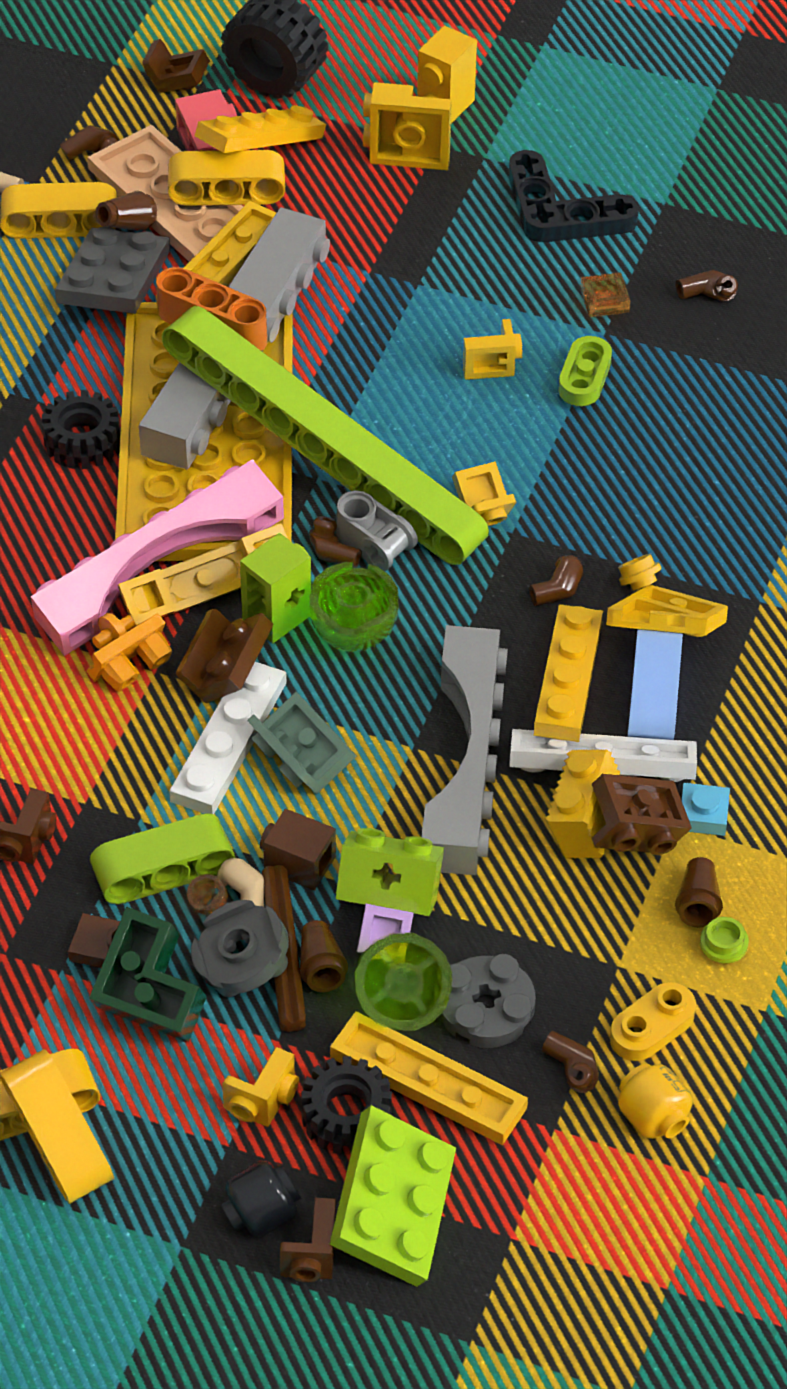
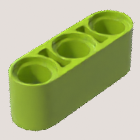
(160, 858)

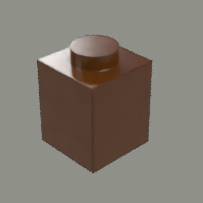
(300, 846)

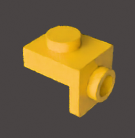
(484, 492)
(263, 1099)

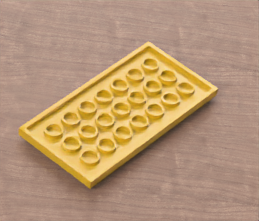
(156, 486)

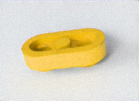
(657, 1019)

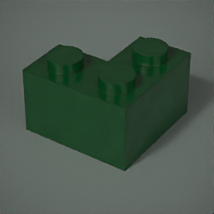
(135, 980)

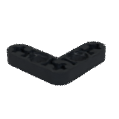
(558, 215)

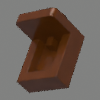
(174, 71)
(33, 826)
(312, 1260)

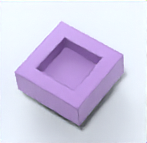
(381, 921)

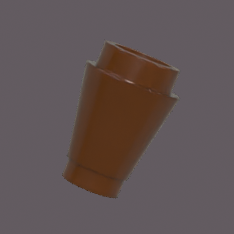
(130, 211)
(699, 894)
(321, 959)

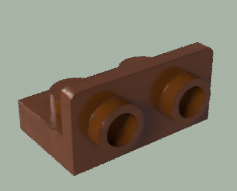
(222, 654)
(639, 814)

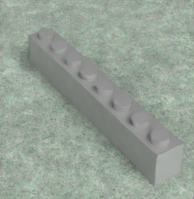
(273, 273)

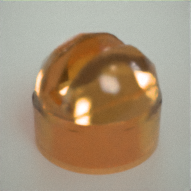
(201, 891)

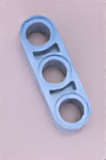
(655, 684)

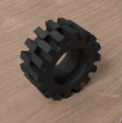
(81, 446)
(338, 1081)

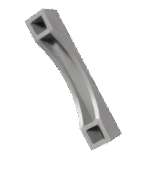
(469, 680)

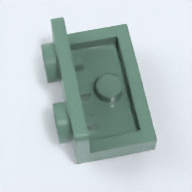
(304, 742)

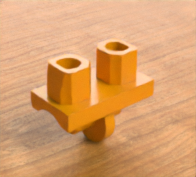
(113, 660)

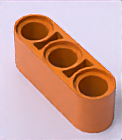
(182, 289)

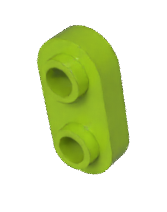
(585, 370)

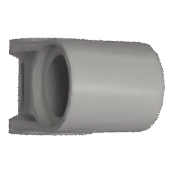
(373, 529)

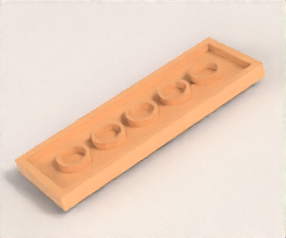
(142, 165)

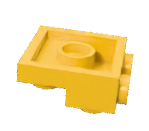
(406, 128)

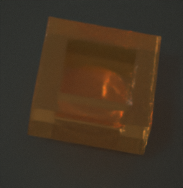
(605, 294)

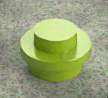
(724, 940)

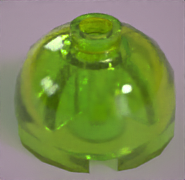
(353, 606)
(403, 981)

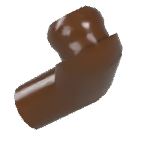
(88, 138)
(708, 283)
(327, 543)
(562, 584)
(577, 1059)

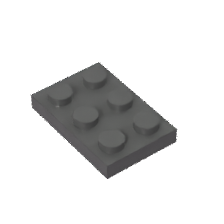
(113, 270)

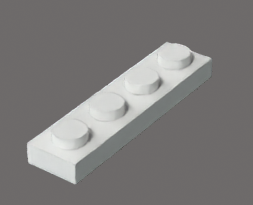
(226, 741)
(634, 756)

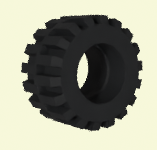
(274, 46)

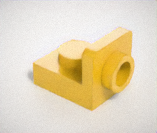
(492, 354)

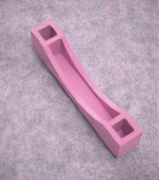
(226, 510)

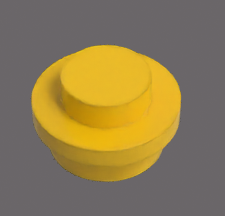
(639, 572)

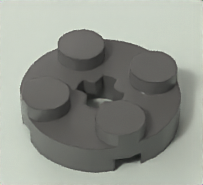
(252, 967)
(512, 1007)

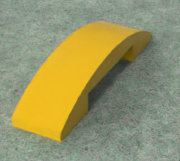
(191, 581)

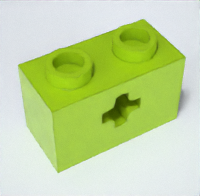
(277, 584)
(366, 879)

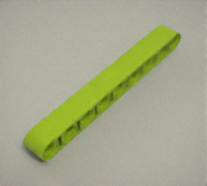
(323, 433)

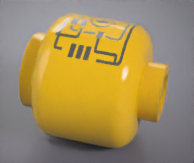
(655, 1101)

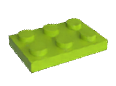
(393, 1196)

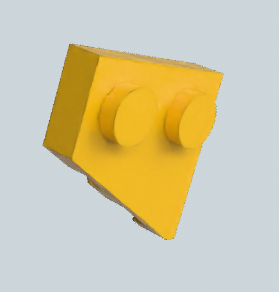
(667, 611)

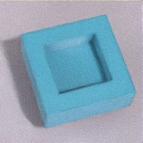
(706, 808)

